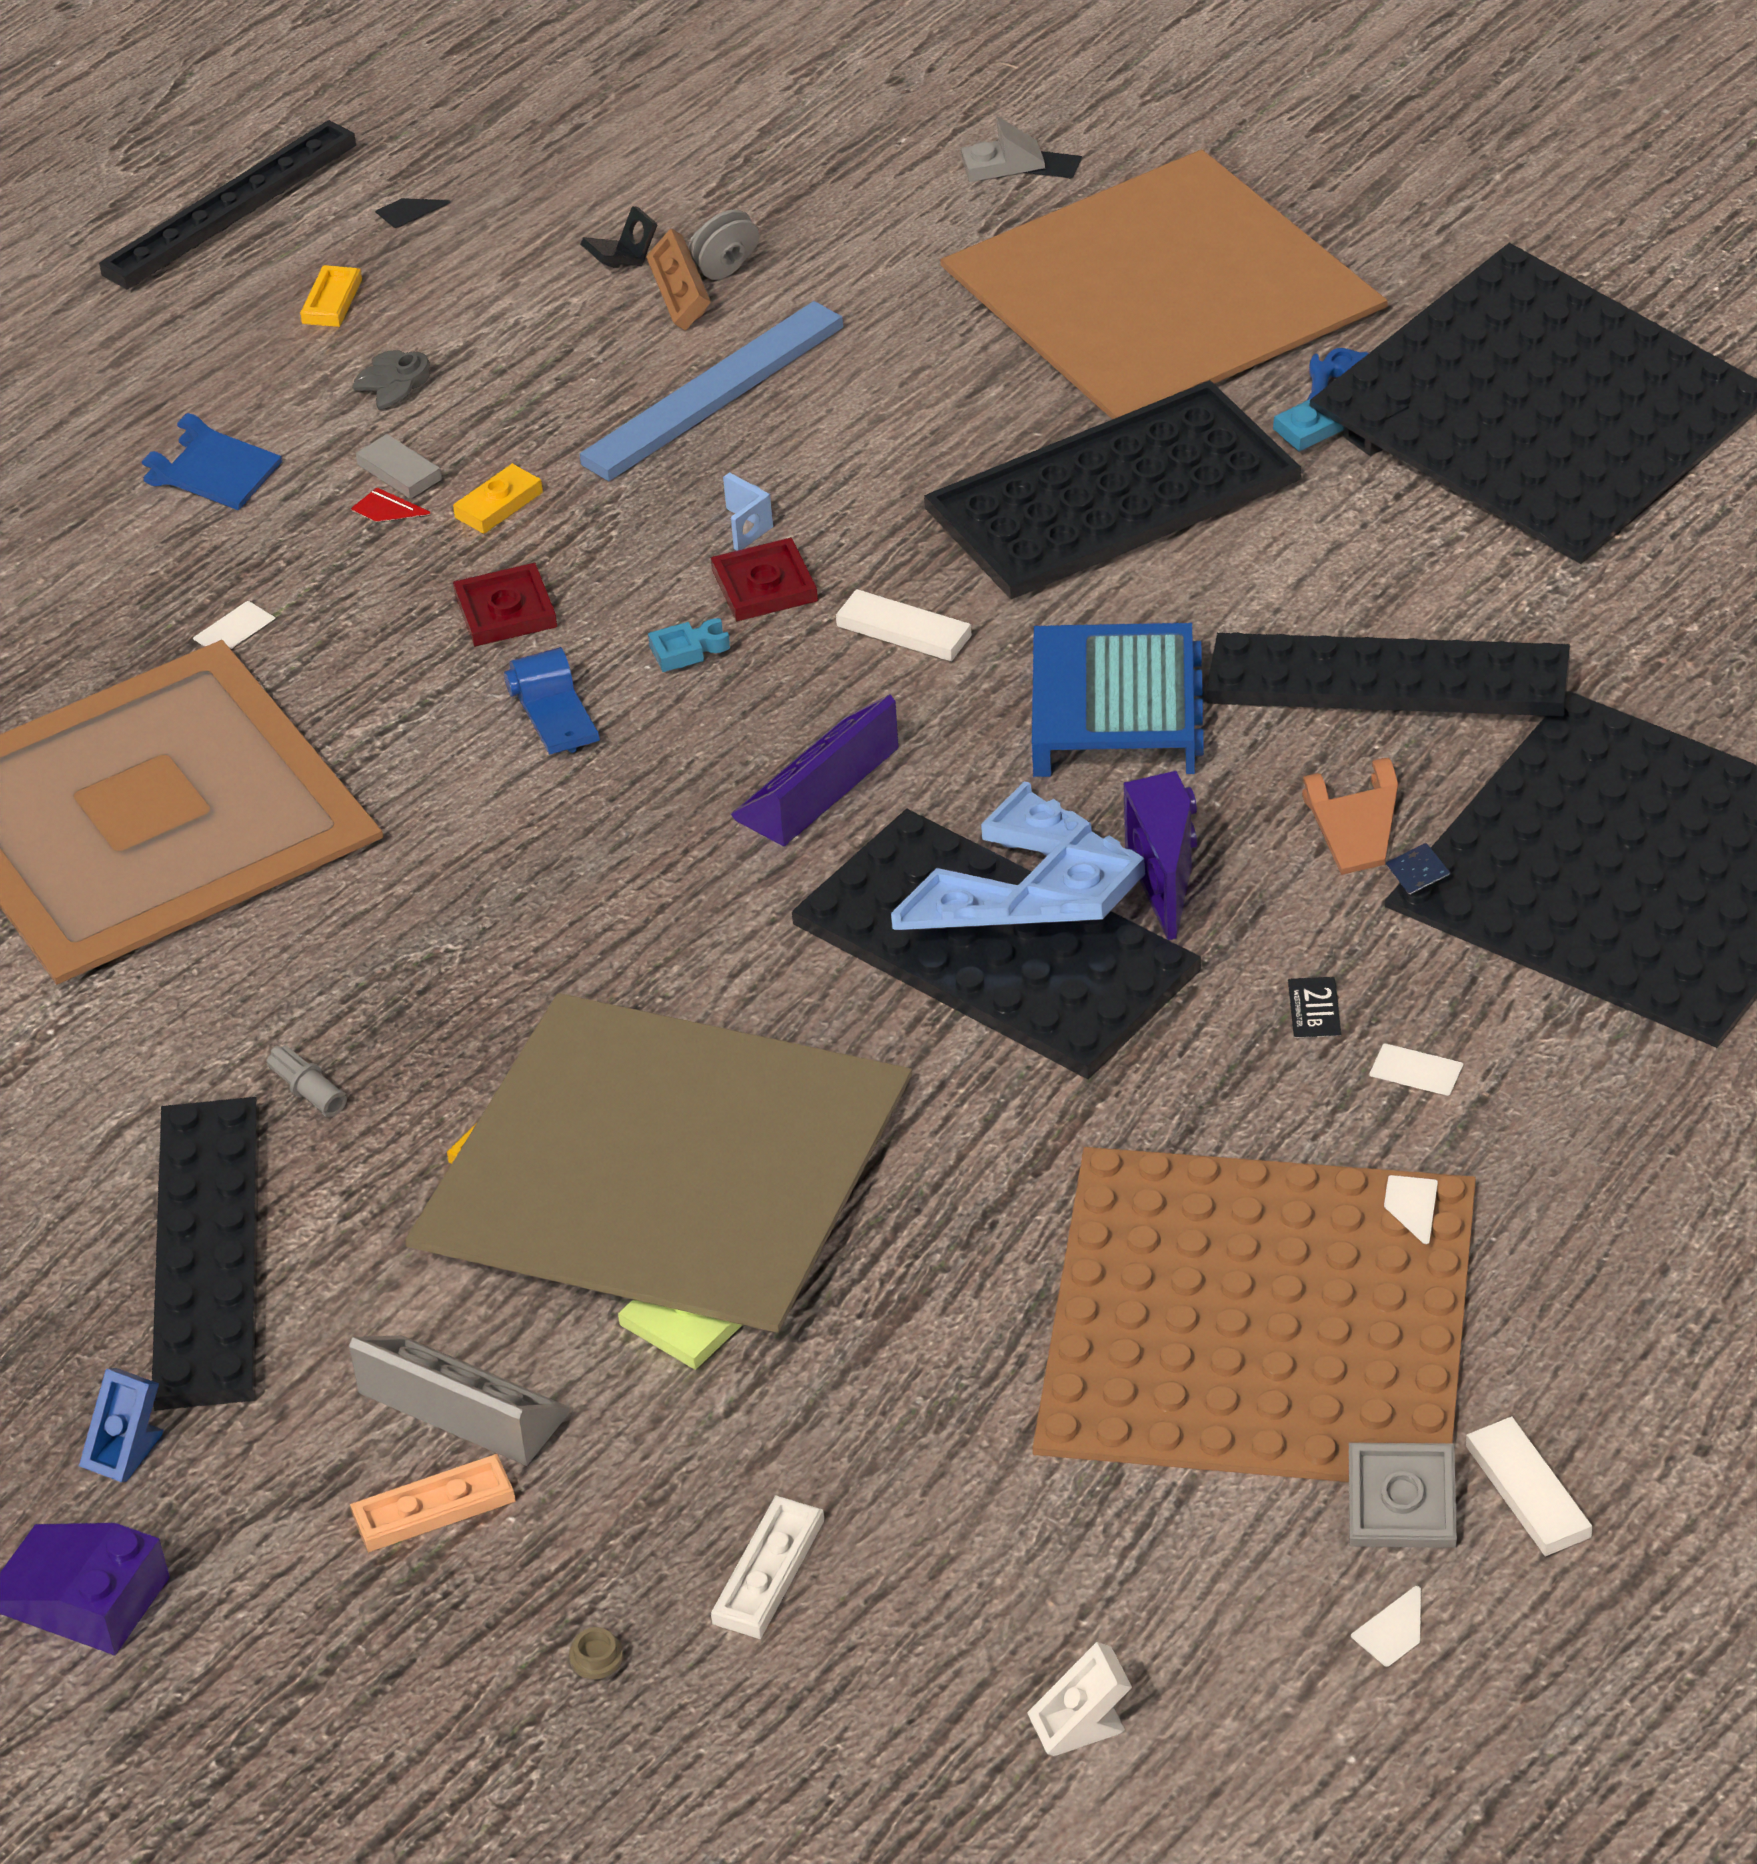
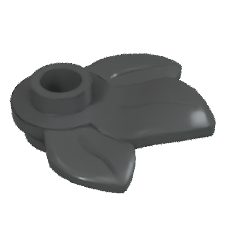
(393, 376)

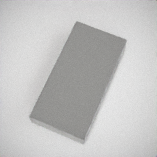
(398, 466)

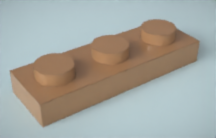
(678, 279)

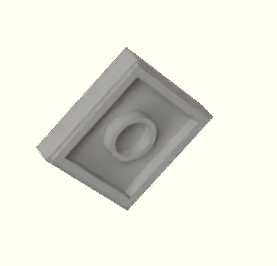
(1402, 1495)

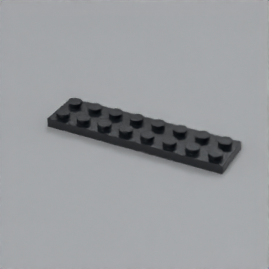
(1389, 674)
(206, 1254)

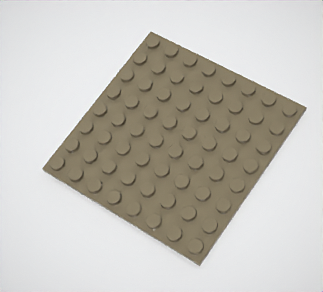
(663, 1161)

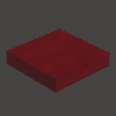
(764, 579)
(504, 604)

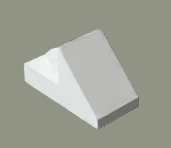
(1082, 1703)

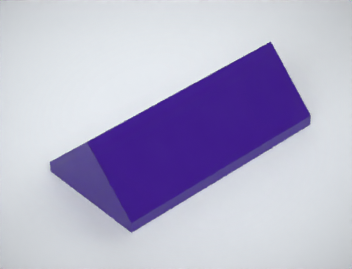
(822, 773)

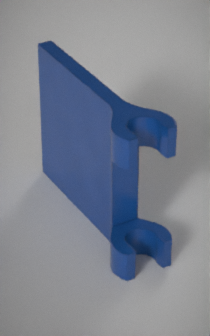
(212, 465)

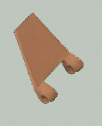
(1356, 824)

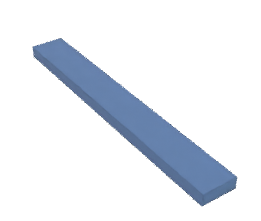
(710, 391)

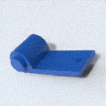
(550, 701)

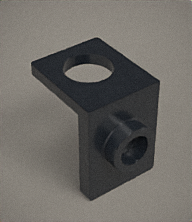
(626, 250)

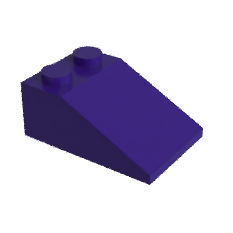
(1162, 833)
(84, 1581)

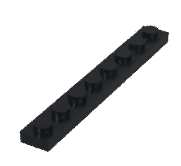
(227, 204)

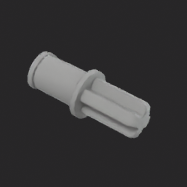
(307, 1081)

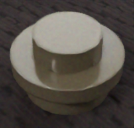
(595, 1653)

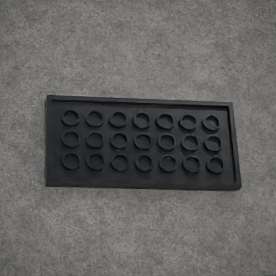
(1111, 489)
(1048, 985)

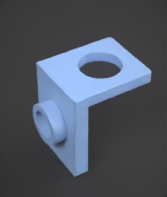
(748, 504)

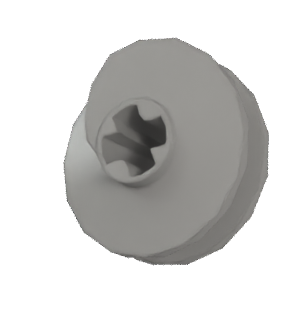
(723, 243)

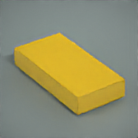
(331, 296)

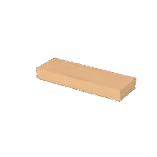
(432, 1502)

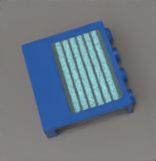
(1115, 689)

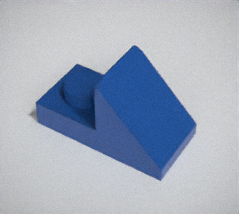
(120, 1427)

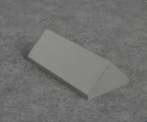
(455, 1396)

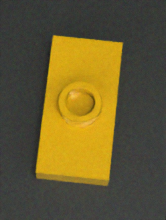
(497, 498)

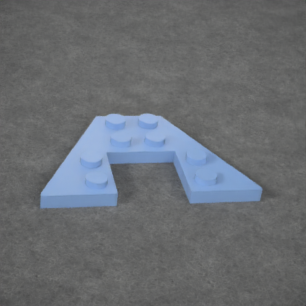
(1074, 882)

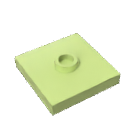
(677, 1332)

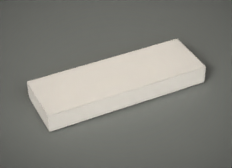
(903, 625)
(1528, 1486)
(767, 1567)

